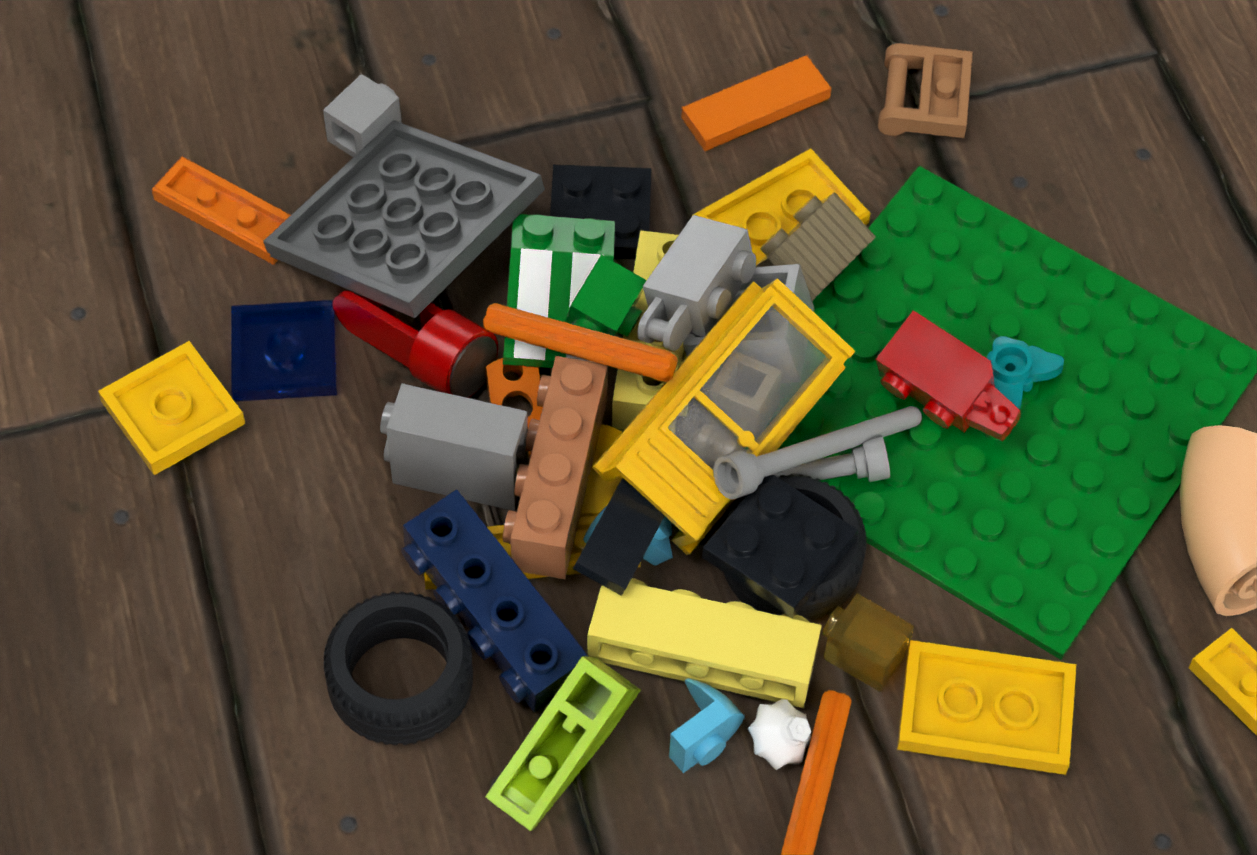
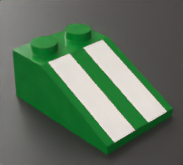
(547, 271)

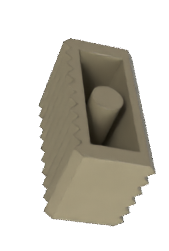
(821, 242)

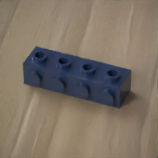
(492, 599)

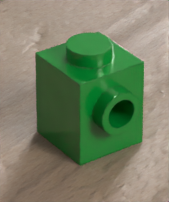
(608, 299)

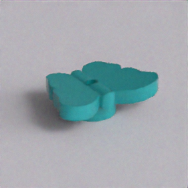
(1018, 366)

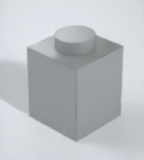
(360, 114)

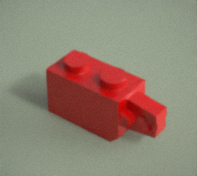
(945, 378)

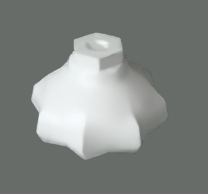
(780, 733)

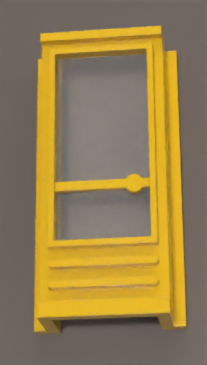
(731, 394)

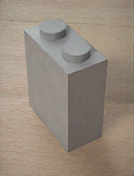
(455, 443)

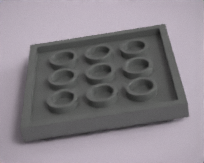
(404, 217)

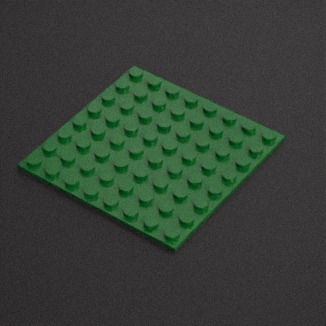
(1064, 501)

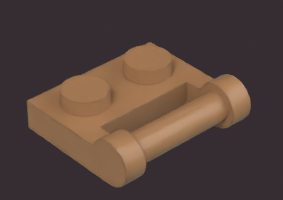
(942, 91)

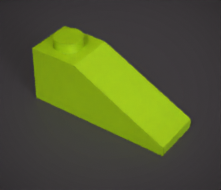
(562, 741)

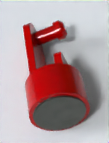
(445, 354)

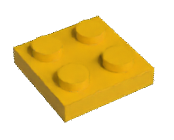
(171, 407)

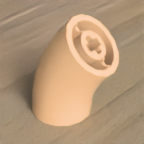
(1221, 515)

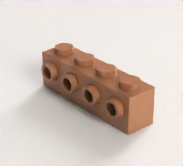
(558, 468)

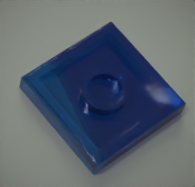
(283, 350)

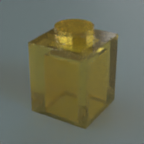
(866, 641)

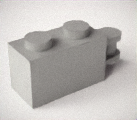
(695, 281)

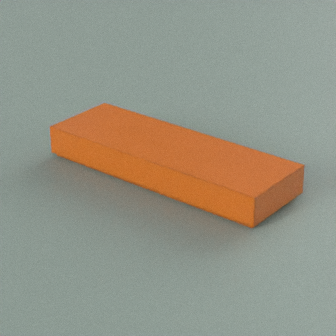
(755, 103)
(219, 206)

